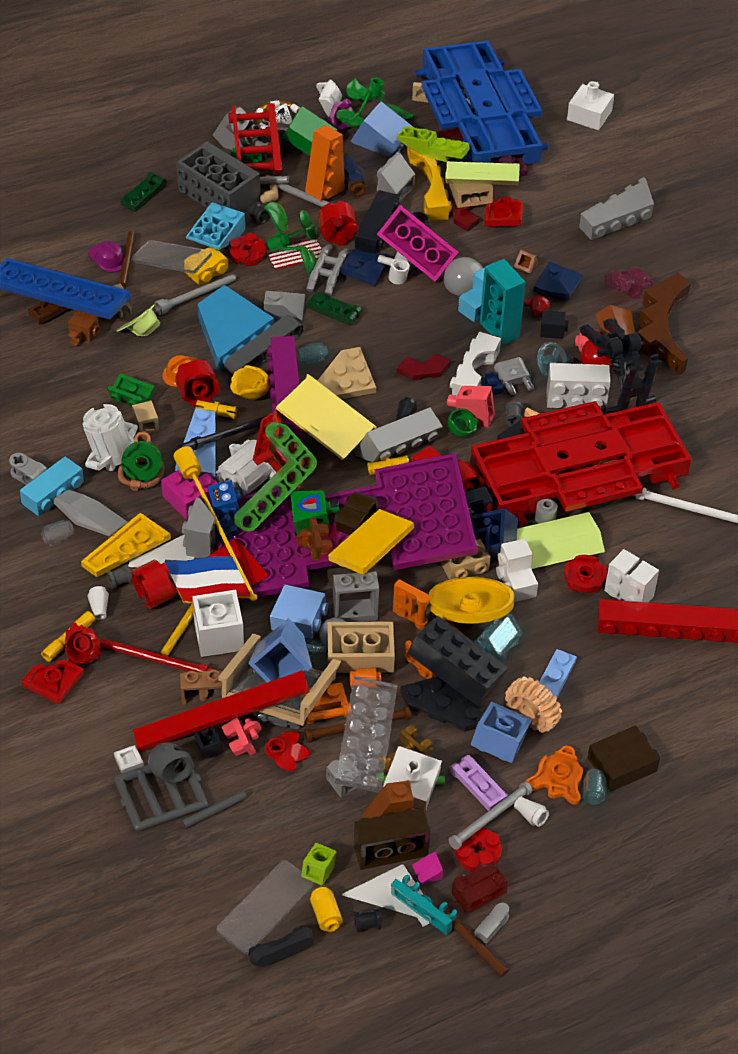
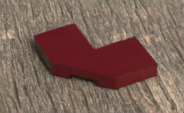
(463, 217)
(414, 370)

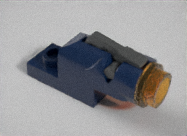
(354, 177)

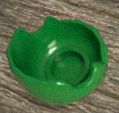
(462, 423)

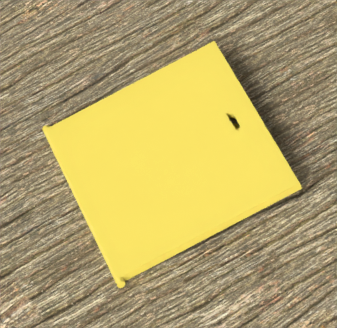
(325, 417)

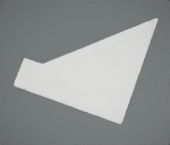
(171, 551)
(378, 892)

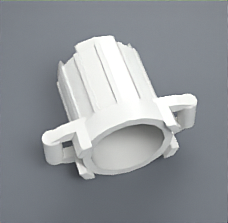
(107, 437)
(243, 470)

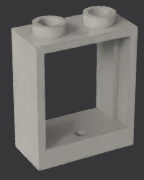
(366, 608)

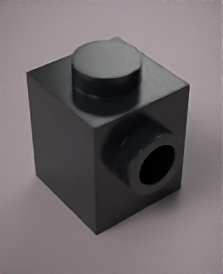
(553, 324)

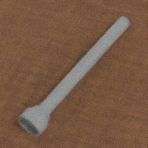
(163, 306)

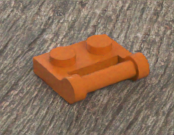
(405, 603)
(332, 697)

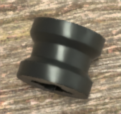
(259, 213)

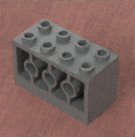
(218, 178)

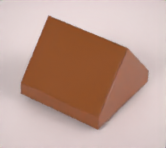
(526, 261)

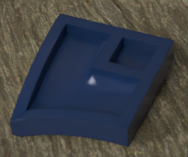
(363, 266)
(557, 281)

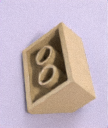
(361, 645)

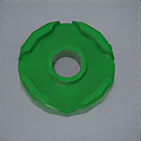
(144, 450)

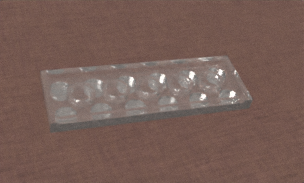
(366, 734)

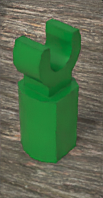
(248, 158)

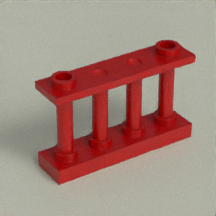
(270, 132)
(266, 451)

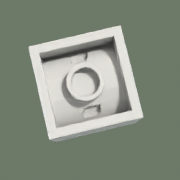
(218, 623)

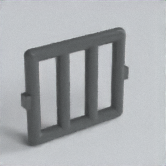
(159, 817)

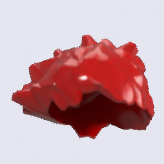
(82, 644)

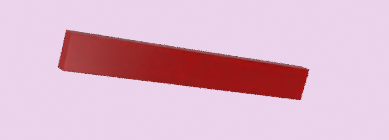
(221, 710)

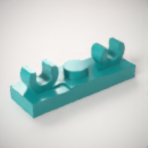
(423, 905)

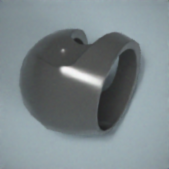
(165, 759)

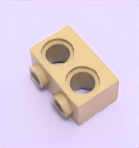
(468, 565)

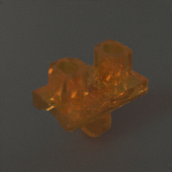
(312, 539)

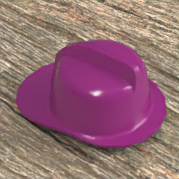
(107, 256)

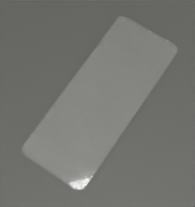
(171, 256)
(265, 906)

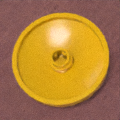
(471, 600)

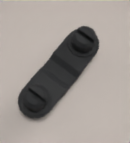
(277, 950)

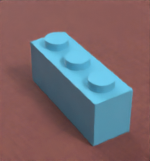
(60, 477)

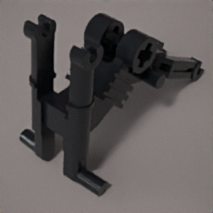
(625, 363)

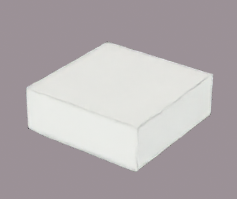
(128, 759)

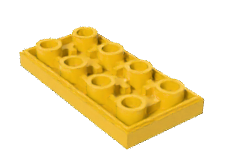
(371, 541)

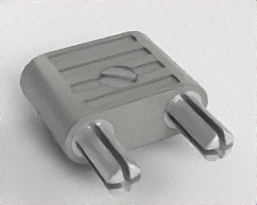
(512, 373)

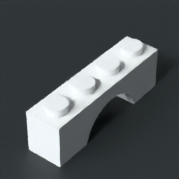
(482, 352)

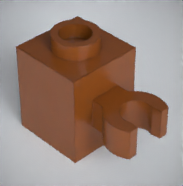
(83, 327)

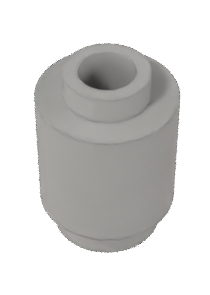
(546, 511)

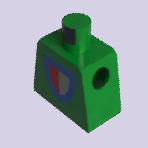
(311, 505)

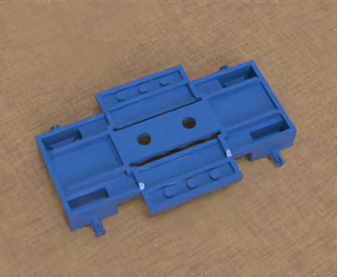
(496, 129)

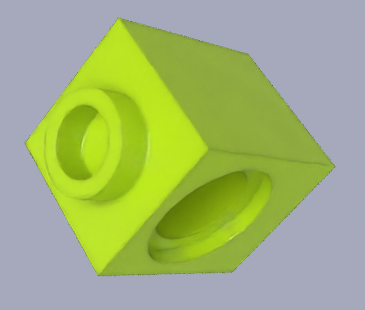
(319, 864)

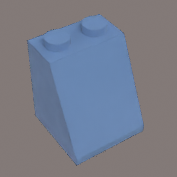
(380, 131)
(281, 653)

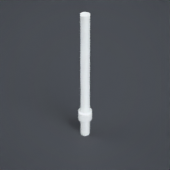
(687, 505)

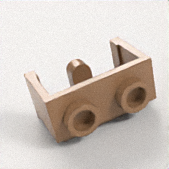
(200, 681)

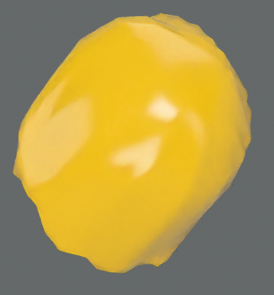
(250, 382)

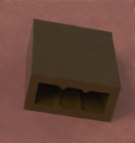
(624, 757)

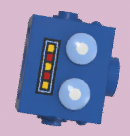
(224, 499)

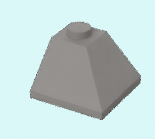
(284, 303)

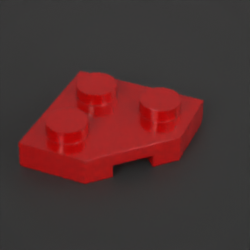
(53, 680)

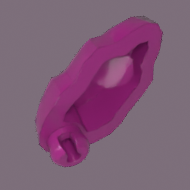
(334, 121)

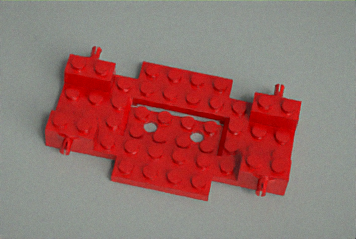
(522, 465)

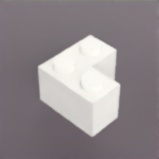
(516, 569)

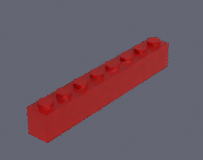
(667, 621)

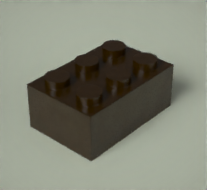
(391, 838)

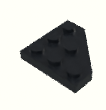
(441, 703)

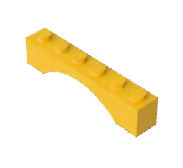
(436, 199)

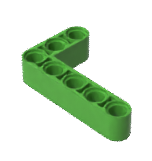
(279, 479)

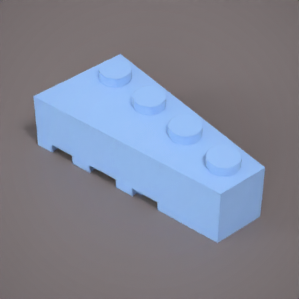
(203, 424)

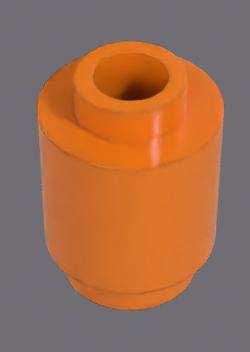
(369, 673)

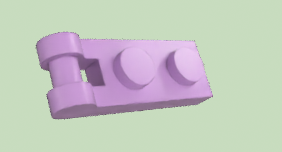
(478, 782)

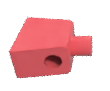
(477, 401)

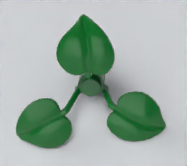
(358, 92)
(281, 241)

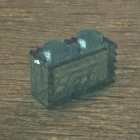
(500, 636)

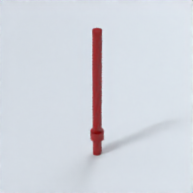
(187, 666)

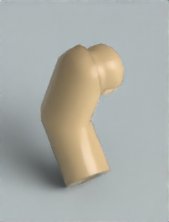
(270, 196)

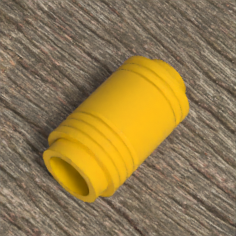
(326, 909)

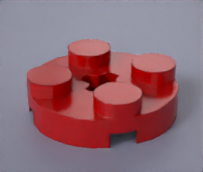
(240, 245)
(581, 583)
(487, 841)

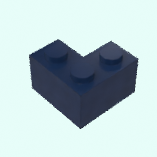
(495, 529)

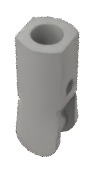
(492, 923)

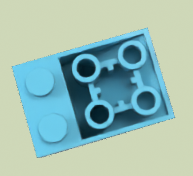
(218, 226)

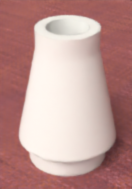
(98, 601)
(533, 812)

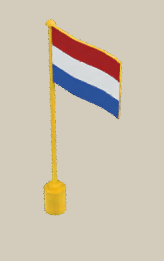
(208, 573)

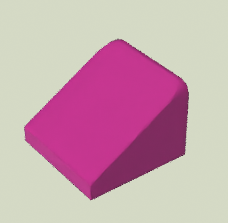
(428, 869)

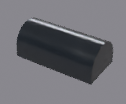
(209, 742)

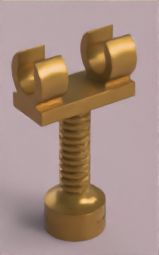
(407, 738)

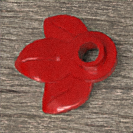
(288, 752)

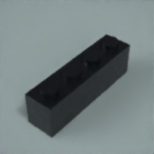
(377, 215)

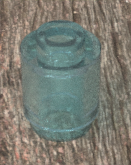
(313, 352)
(594, 787)

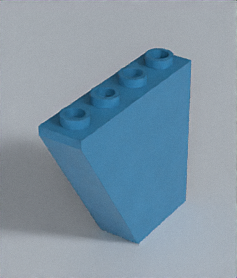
(230, 323)

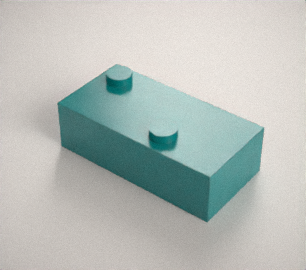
(502, 301)

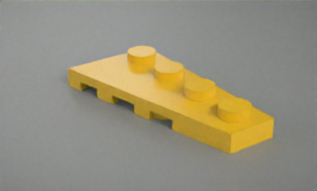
(127, 543)

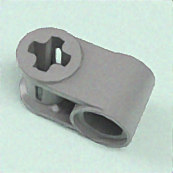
(25, 468)

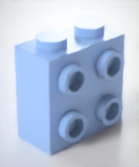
(301, 607)

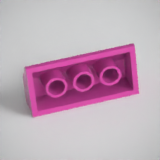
(417, 243)

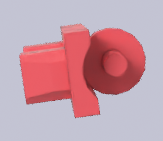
(244, 732)

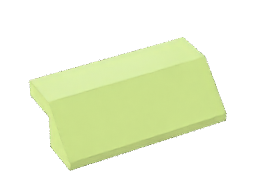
(482, 173)
(562, 539)

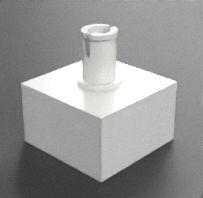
(590, 106)
(419, 770)

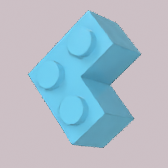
(471, 301)

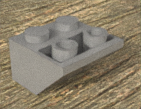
(225, 135)
(396, 177)
(199, 531)

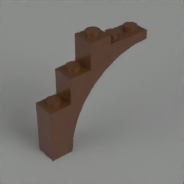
(655, 334)

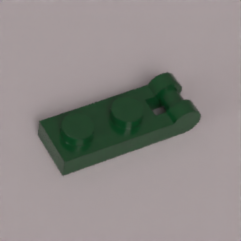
(143, 192)
(334, 308)

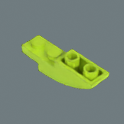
(428, 144)

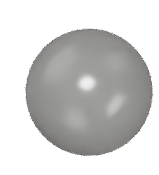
(459, 275)

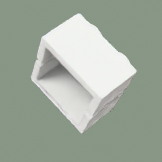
(635, 587)

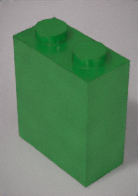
(302, 129)

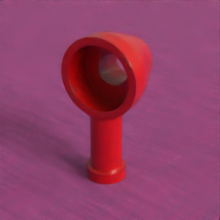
(537, 305)

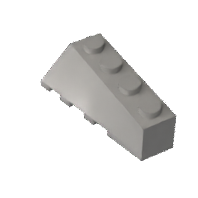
(618, 211)
(399, 436)

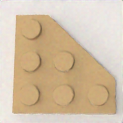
(348, 375)

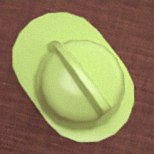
(143, 324)

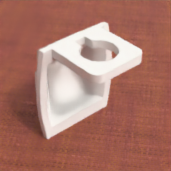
(329, 95)

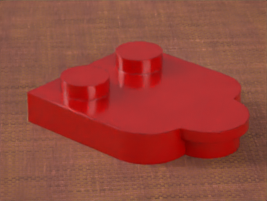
(504, 213)

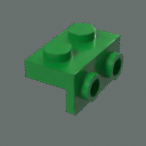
(131, 390)

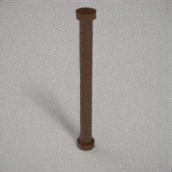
(339, 728)

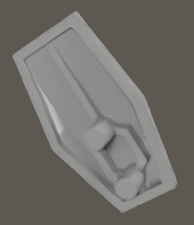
(89, 513)

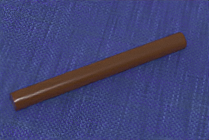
(127, 258)
(477, 946)

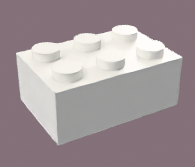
(577, 384)

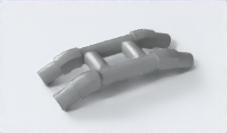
(332, 274)

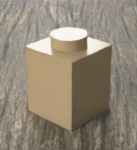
(145, 417)

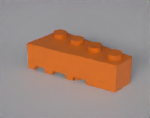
(326, 164)

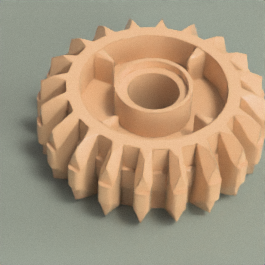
(535, 702)

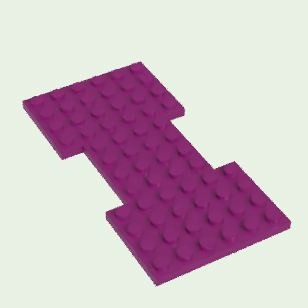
(419, 491)

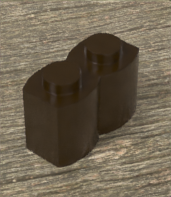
(355, 512)

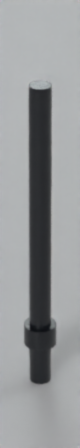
(198, 442)

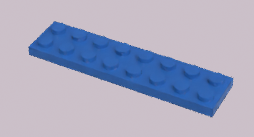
(62, 289)

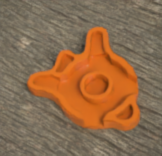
(560, 775)

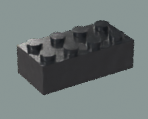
(457, 660)

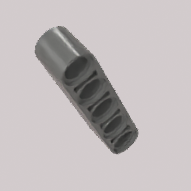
(255, 351)

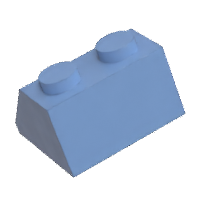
(501, 732)

